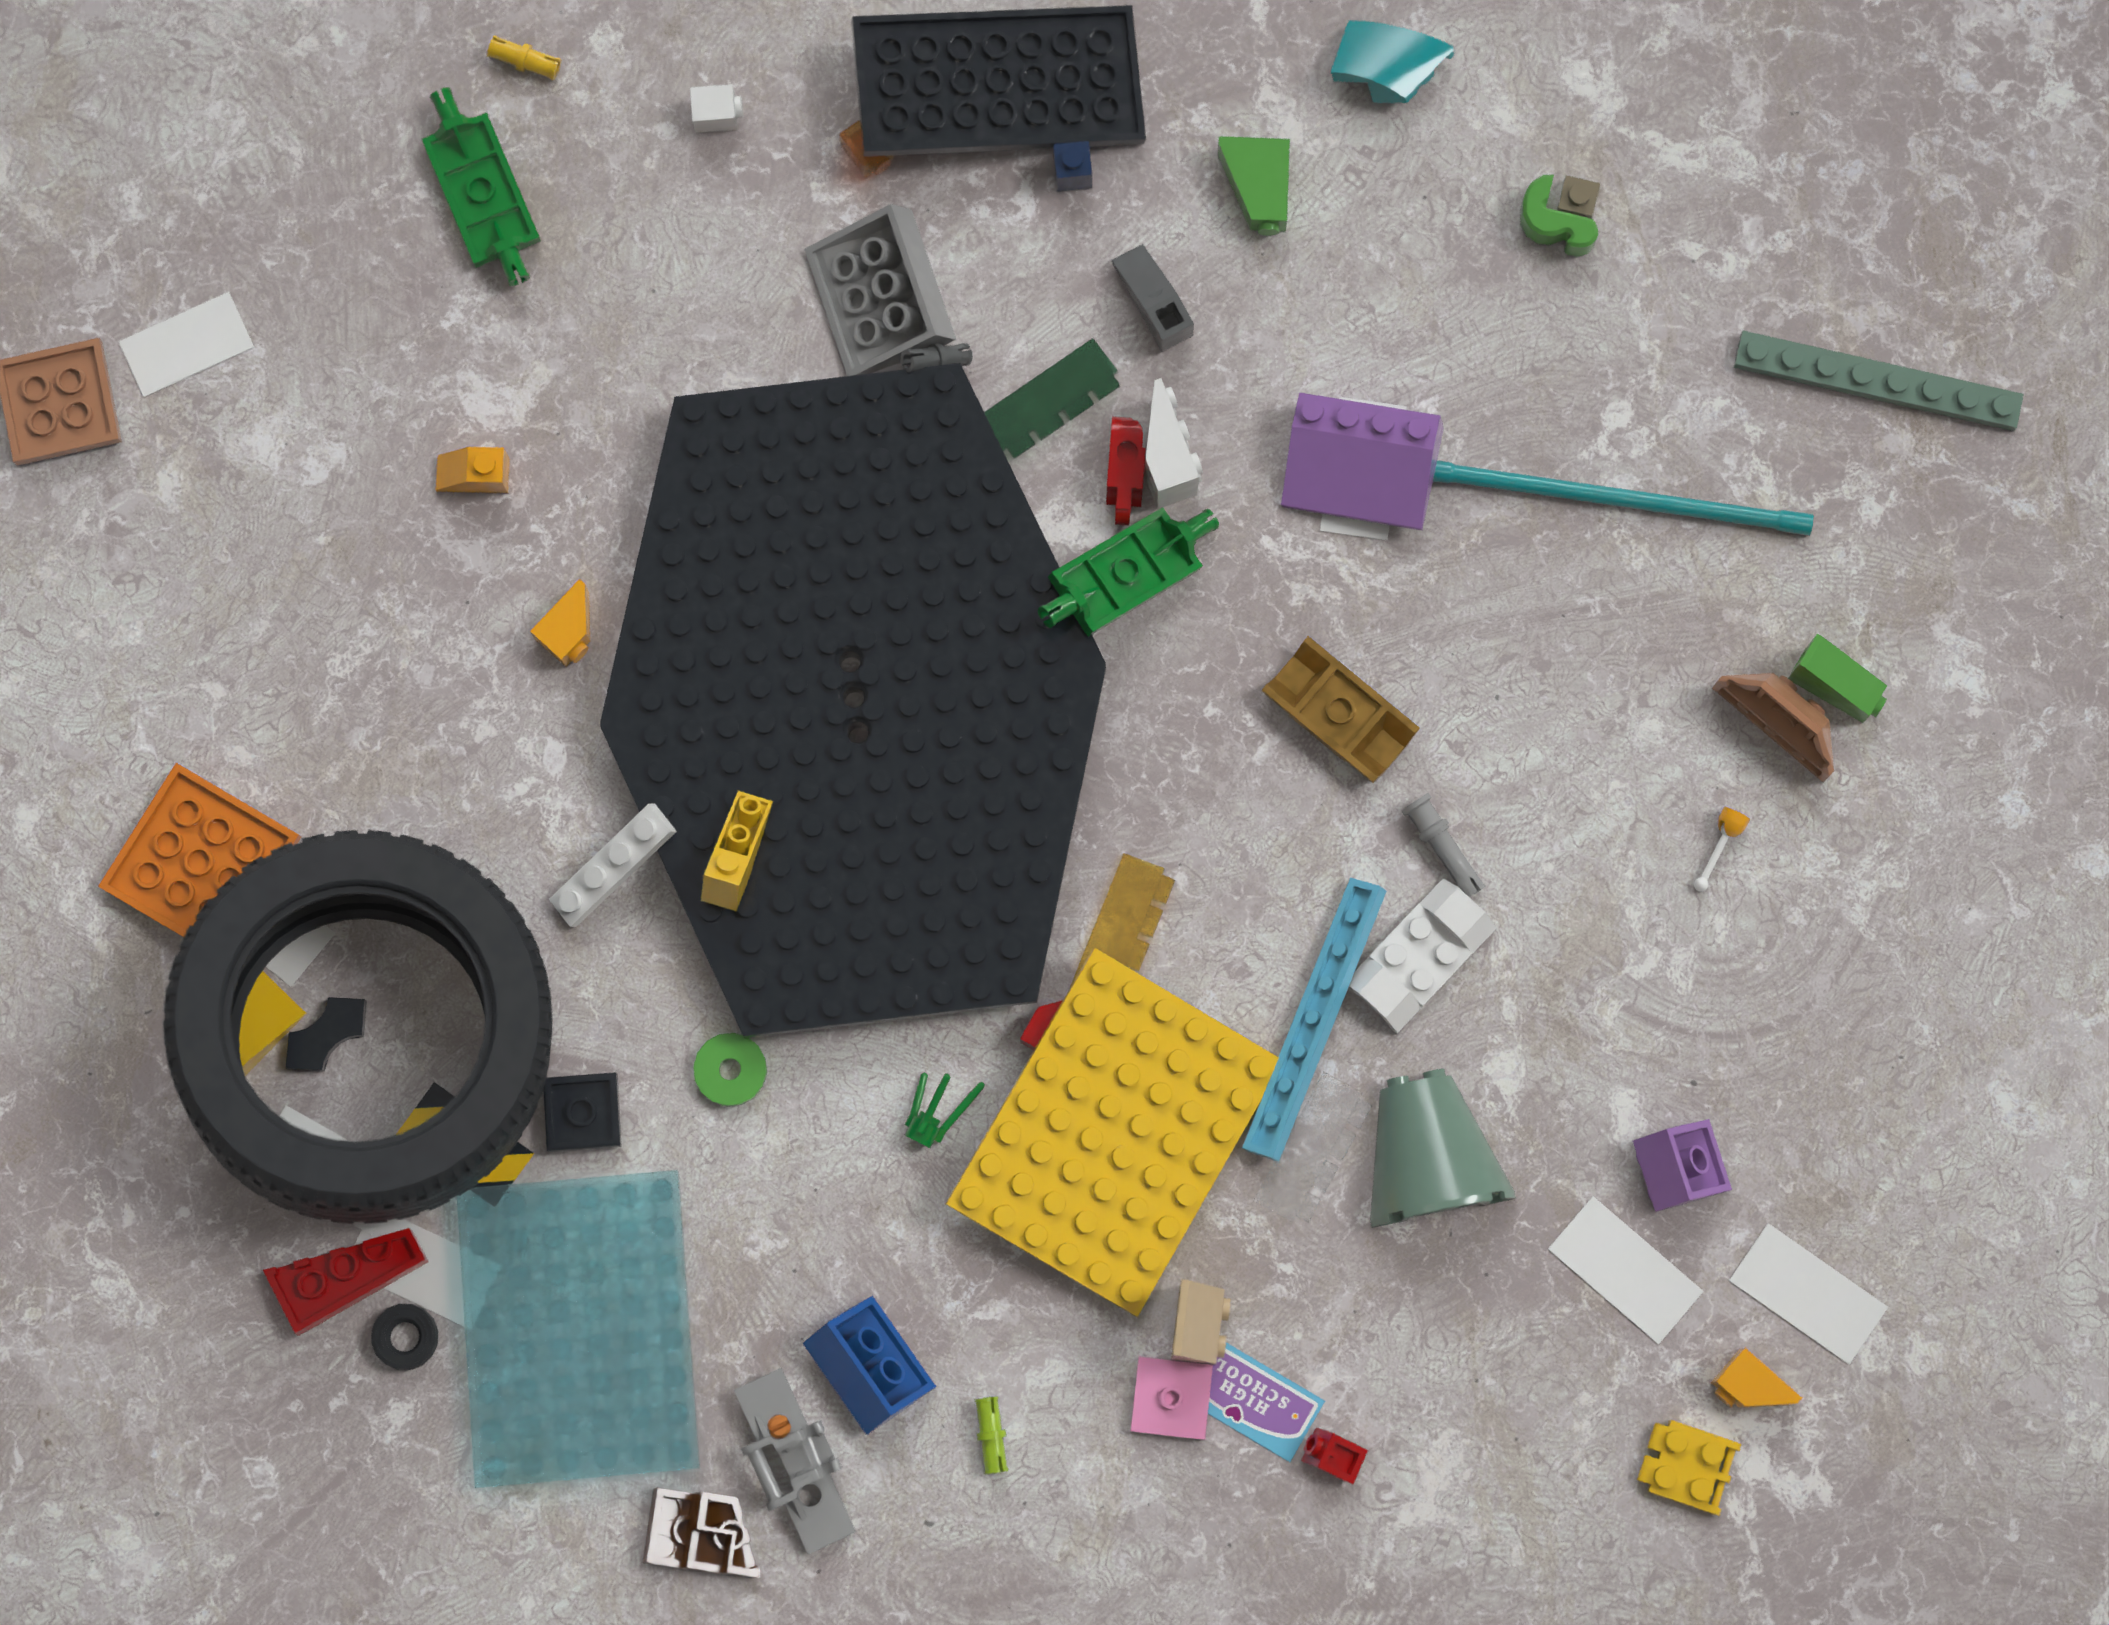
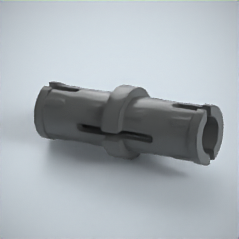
(936, 355)

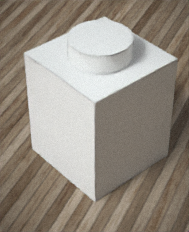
(715, 108)

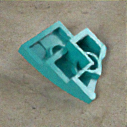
(1388, 59)

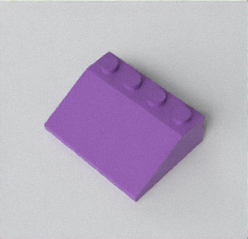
(1361, 461)

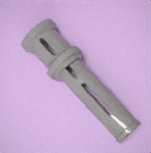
(1434, 831)

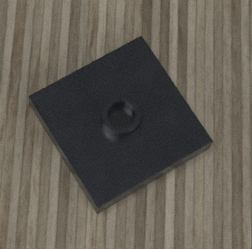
(582, 1112)

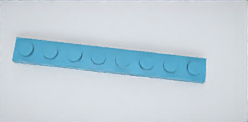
(1314, 1019)

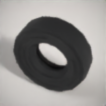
(388, 1321)

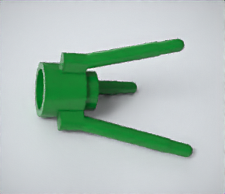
(924, 1127)

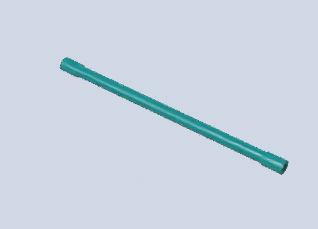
(1780, 520)

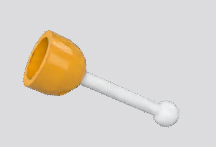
(1731, 824)

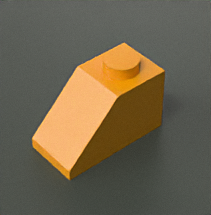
(473, 470)
(566, 626)
(1751, 1384)

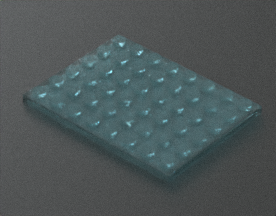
(577, 1329)

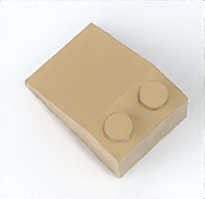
(1199, 1323)

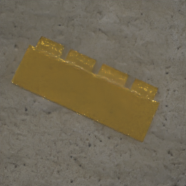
(1129, 912)

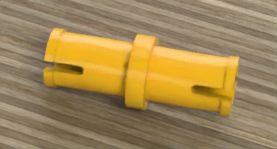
(524, 57)

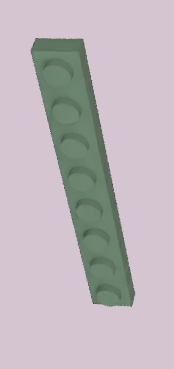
(1878, 380)

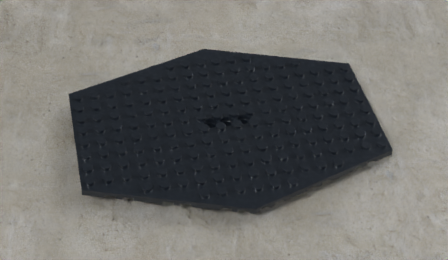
(886, 534)

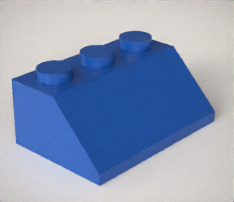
(869, 1364)

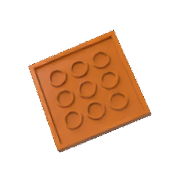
(188, 848)

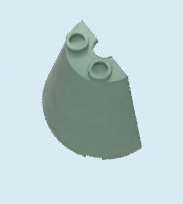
(1430, 1152)

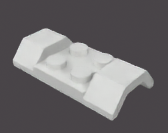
(1421, 954)

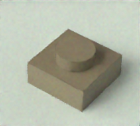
(1578, 196)

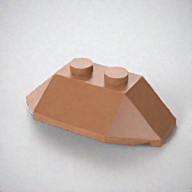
(1783, 716)

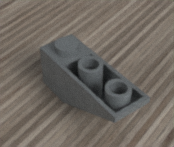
(1154, 298)

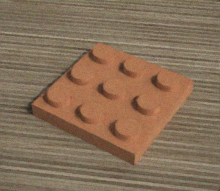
(58, 401)

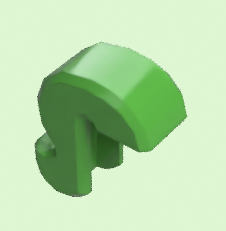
(1553, 226)

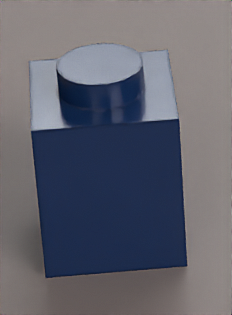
(1072, 166)

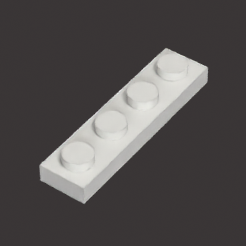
(612, 865)

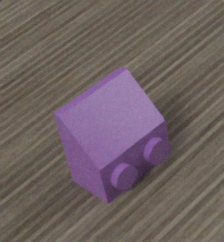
(1681, 1165)

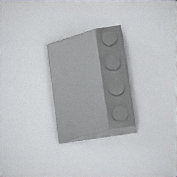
(879, 290)

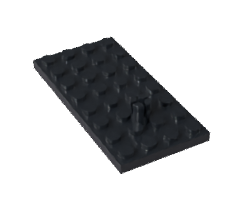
(997, 80)

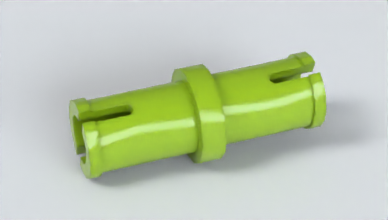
(991, 1435)

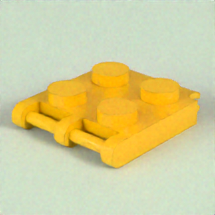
(1688, 1465)

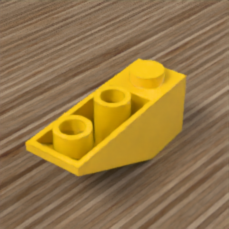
(735, 851)

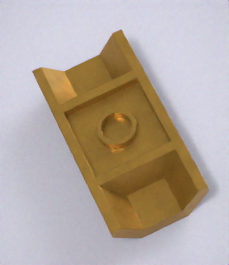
(1341, 710)

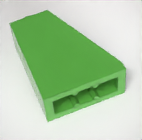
(1259, 179)
(1838, 680)

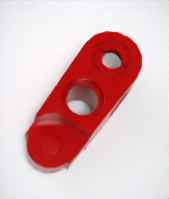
(1125, 468)

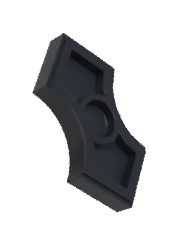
(312, 1046)

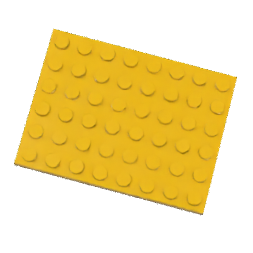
(1114, 1132)

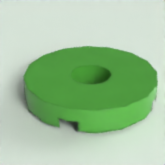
(712, 1056)

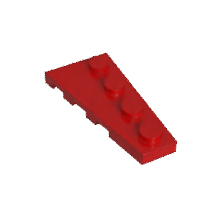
(330, 1283)

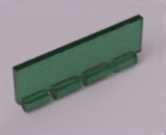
(1055, 390)

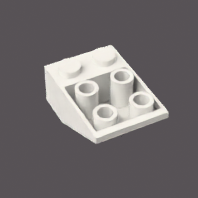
(1169, 466)

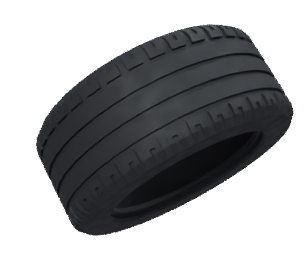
(330, 883)

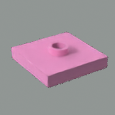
(1171, 1398)

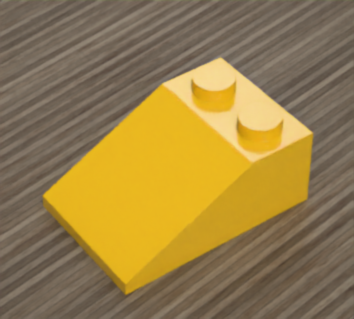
(265, 1020)

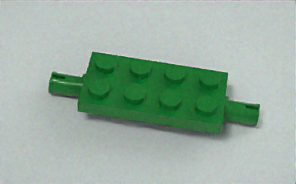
(480, 188)
(1127, 570)

